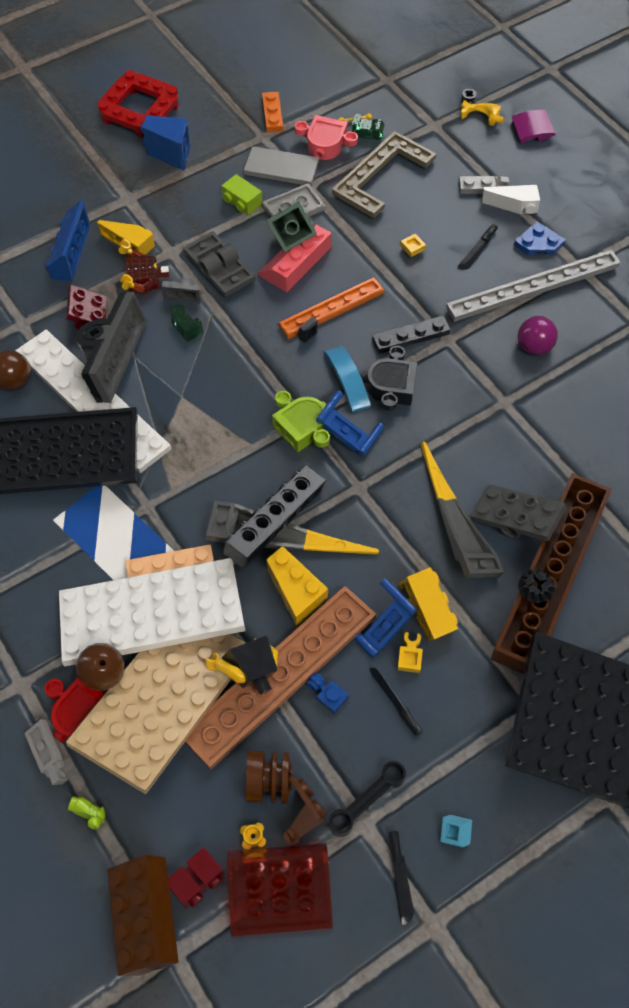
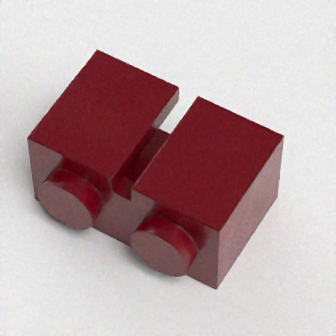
(199, 876)

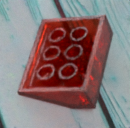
(279, 889)

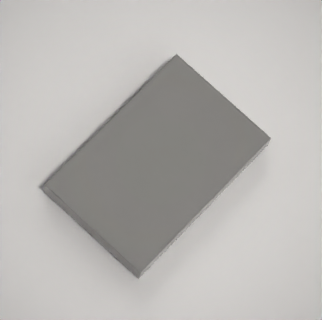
(304, 194)

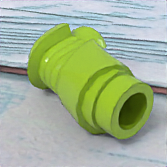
(85, 809)

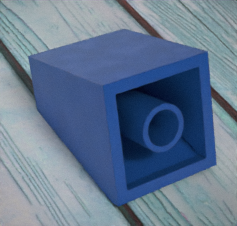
(167, 139)

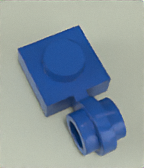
(330, 696)

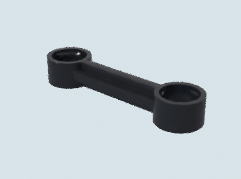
(367, 798)

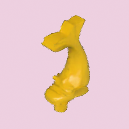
(488, 109)

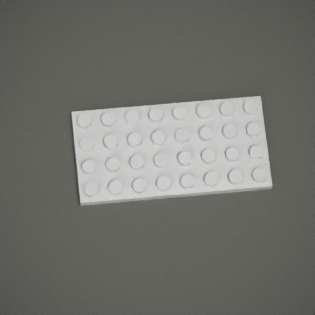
(151, 610)

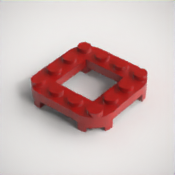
(131, 83)

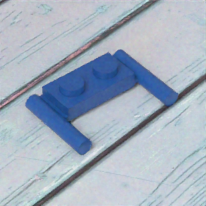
(344, 429)
(388, 623)

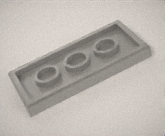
(281, 166)

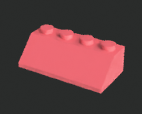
(290, 266)

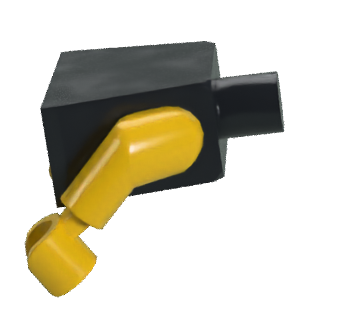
(248, 664)

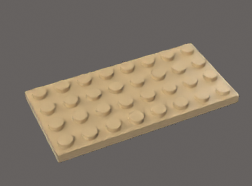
(152, 710)

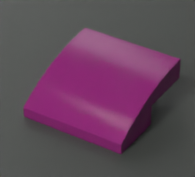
(533, 125)

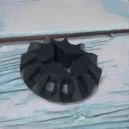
(533, 593)

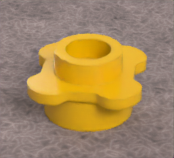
(257, 830)

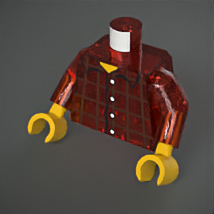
(142, 270)

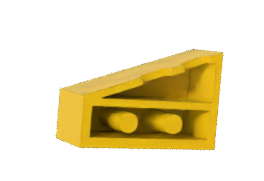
(296, 585)
(430, 603)

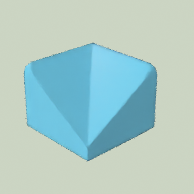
(456, 830)

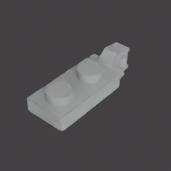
(476, 184)
(46, 752)

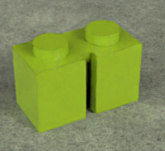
(241, 194)

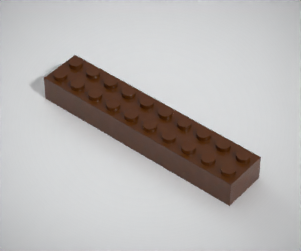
(561, 560)

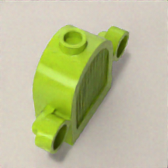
(298, 422)

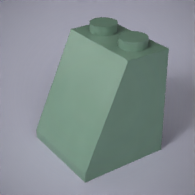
(292, 226)

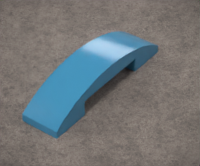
(349, 378)

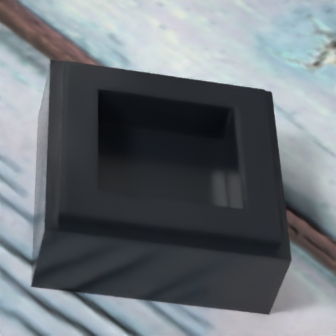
(308, 329)

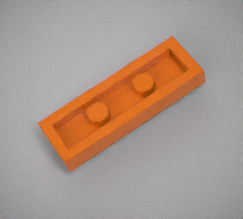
(272, 112)

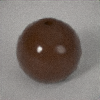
(14, 370)
(100, 666)

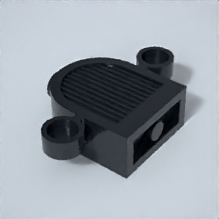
(391, 379)

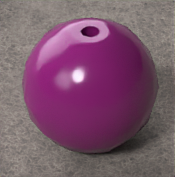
(537, 335)

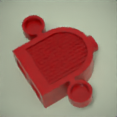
(71, 706)

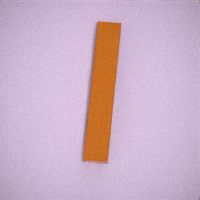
(333, 306)

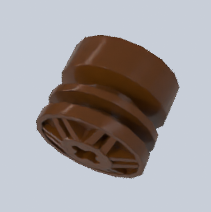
(267, 777)

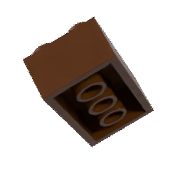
(142, 916)

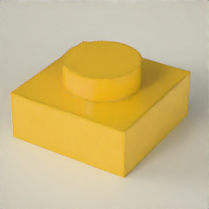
(413, 245)

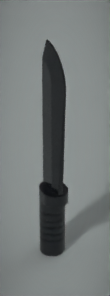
(476, 250)
(403, 711)
(403, 891)

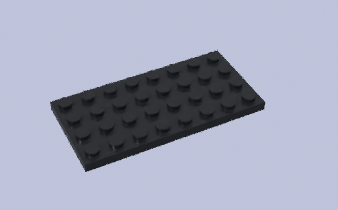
(68, 450)

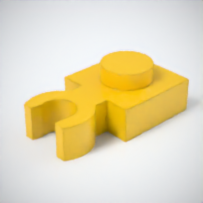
(410, 656)

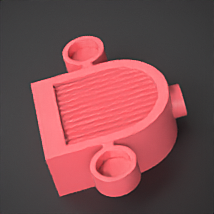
(326, 136)

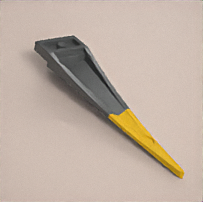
(228, 516)
(467, 543)

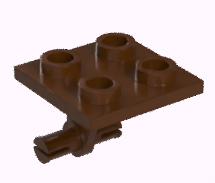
(308, 818)

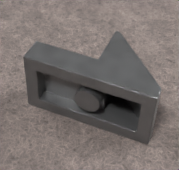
(183, 291)

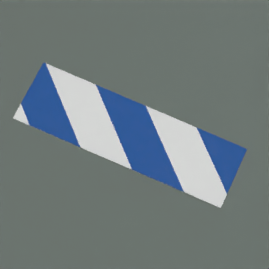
(109, 531)

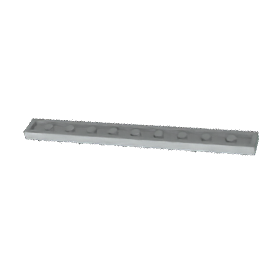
(532, 285)

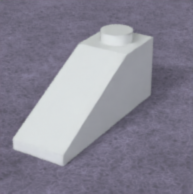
(517, 199)

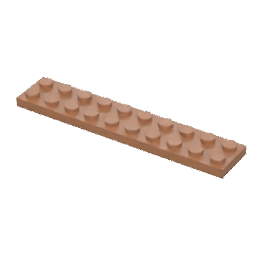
(299, 656)

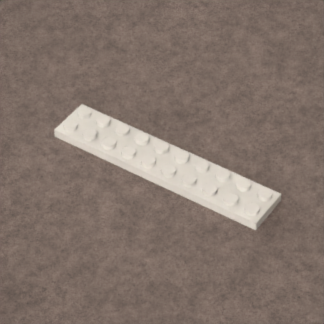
(63, 374)

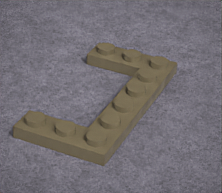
(349, 187)

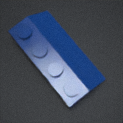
(69, 243)

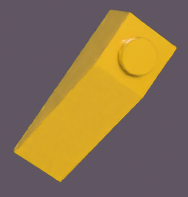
(139, 238)

